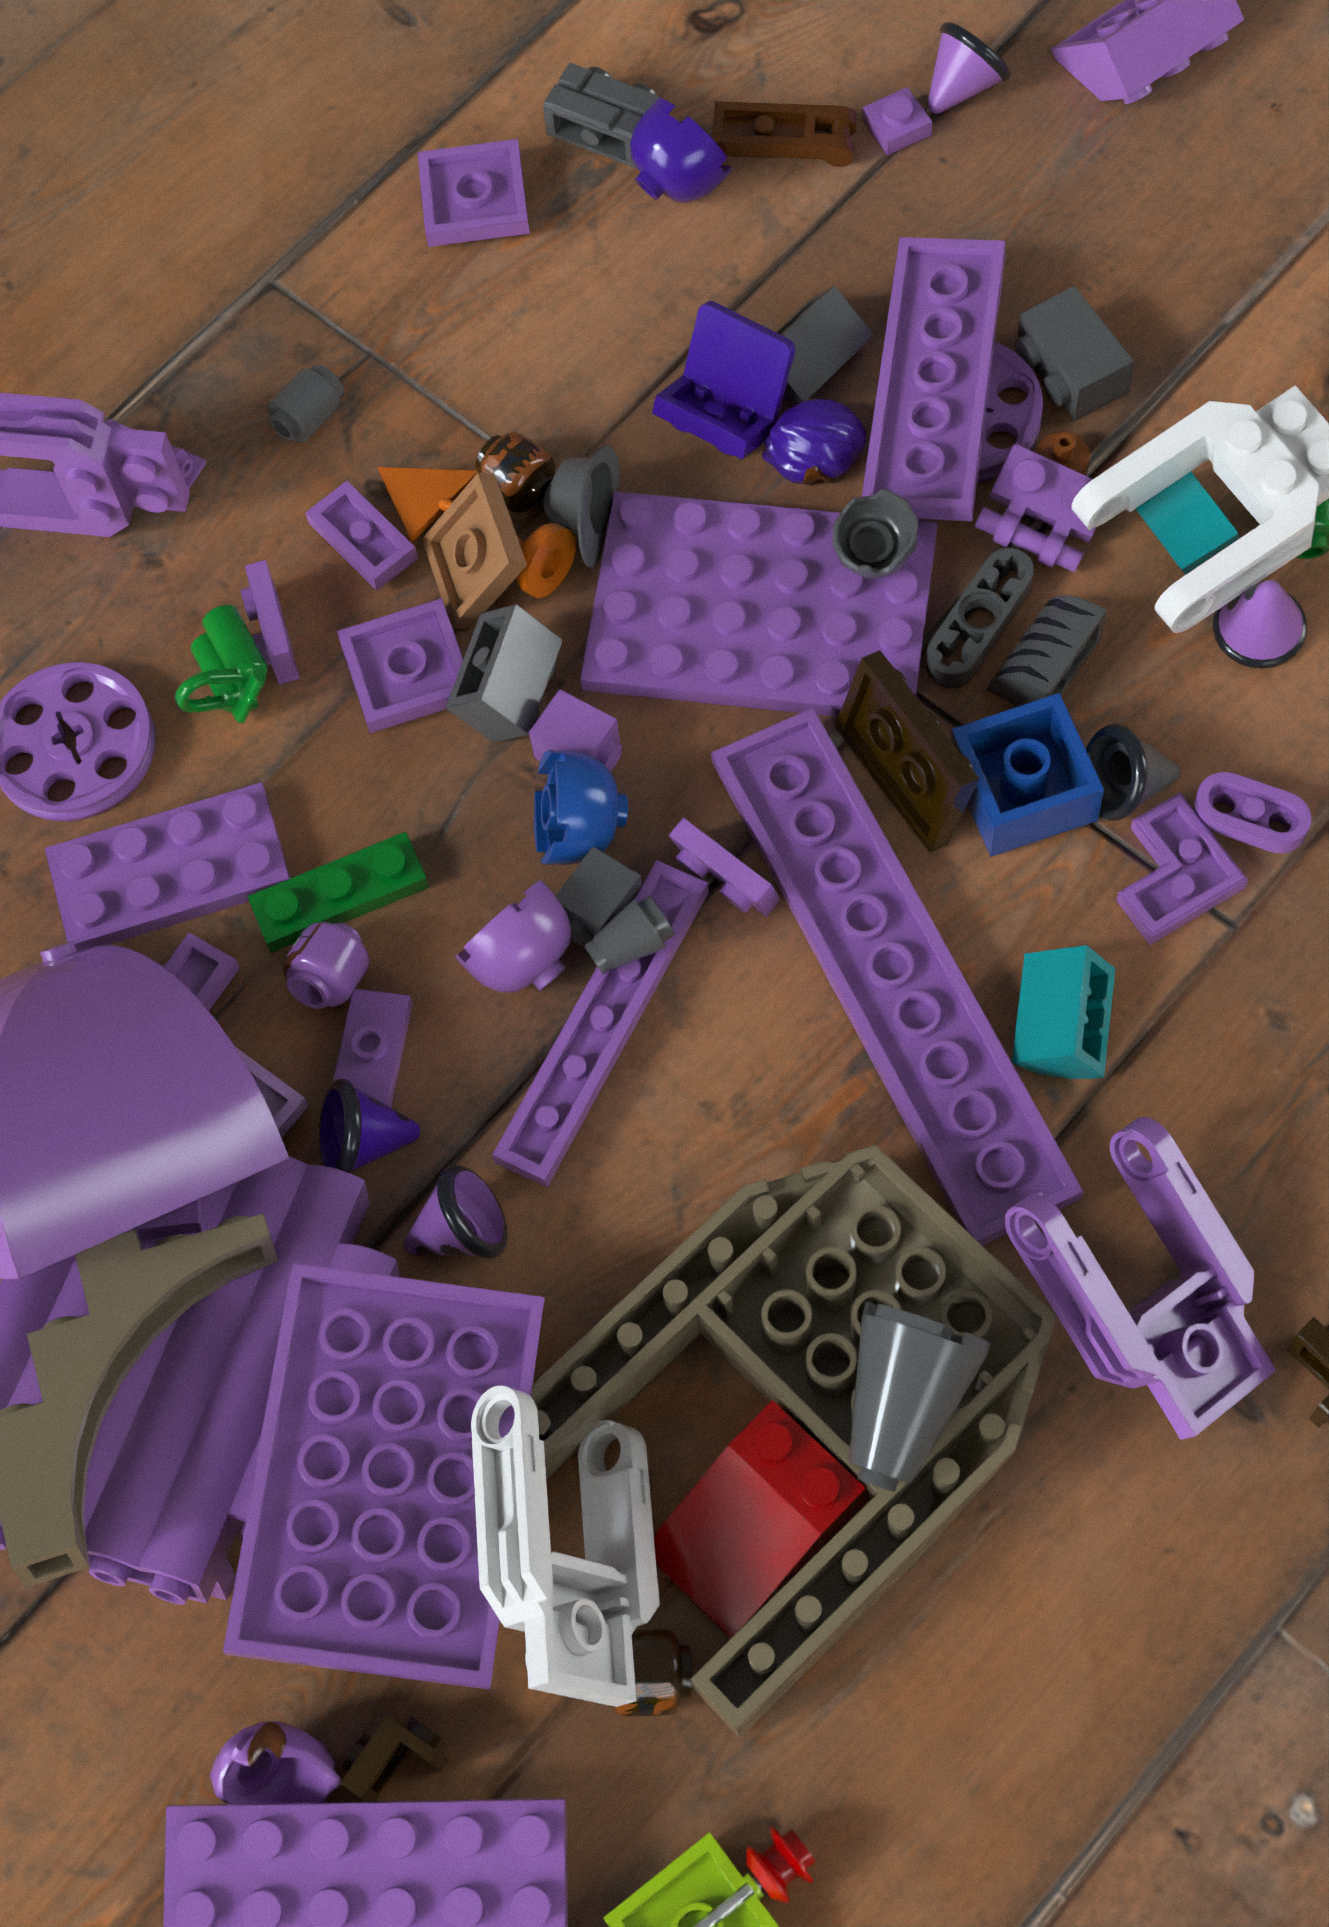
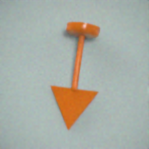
(425, 493)

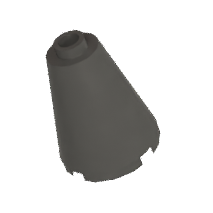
(906, 1391)

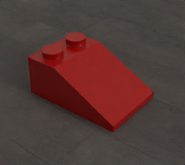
(755, 1519)

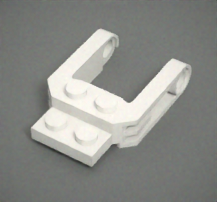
(1266, 458)
(571, 1608)

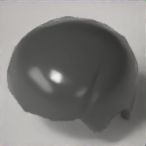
(875, 534)

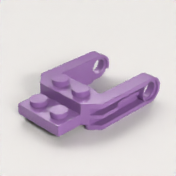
(96, 468)
(1186, 1335)

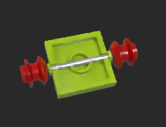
(709, 1891)

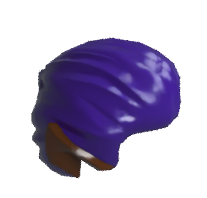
(815, 441)

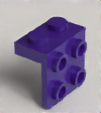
(729, 382)

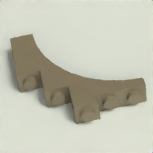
(81, 1367)

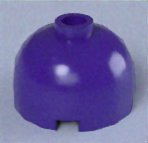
(675, 156)

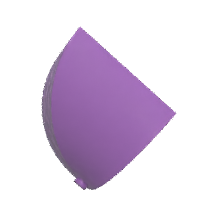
(114, 1103)

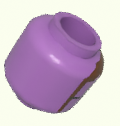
(325, 964)

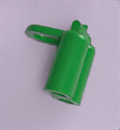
(228, 665)

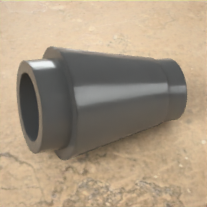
(630, 935)

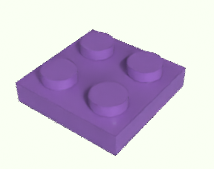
(473, 192)
(402, 664)

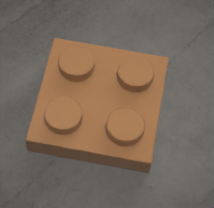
(474, 551)

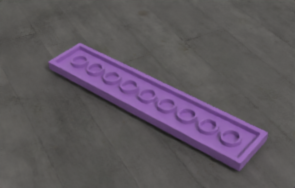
(894, 975)

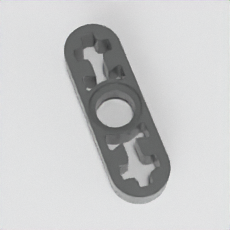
(979, 640)

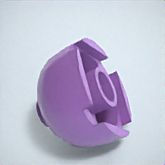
(520, 943)

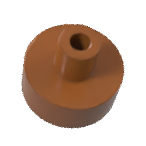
(1066, 450)

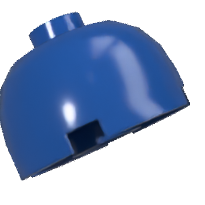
(575, 807)

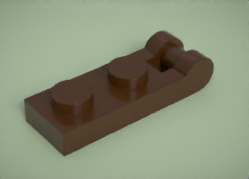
(785, 131)

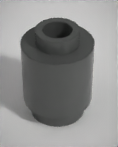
(305, 403)

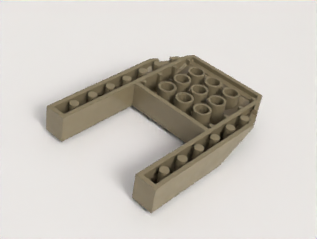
(783, 1299)

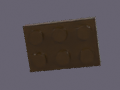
(906, 751)

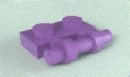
(1044, 492)

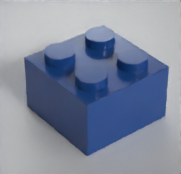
(1029, 774)

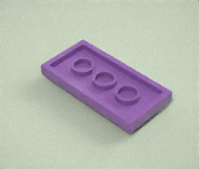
(166, 867)

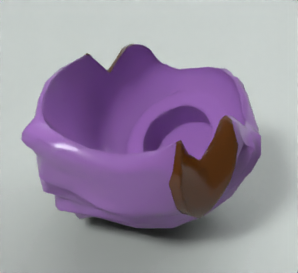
(273, 1766)

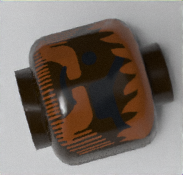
(520, 469)
(660, 1672)

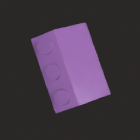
(1142, 41)

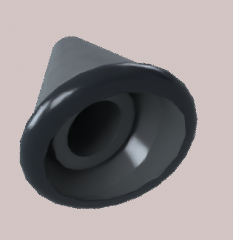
(1128, 770)

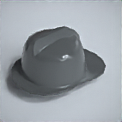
(583, 498)

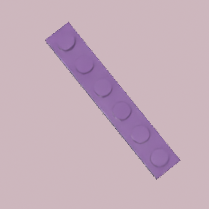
(594, 1038)

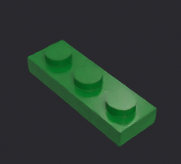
(339, 890)

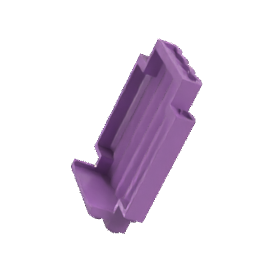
(189, 1416)

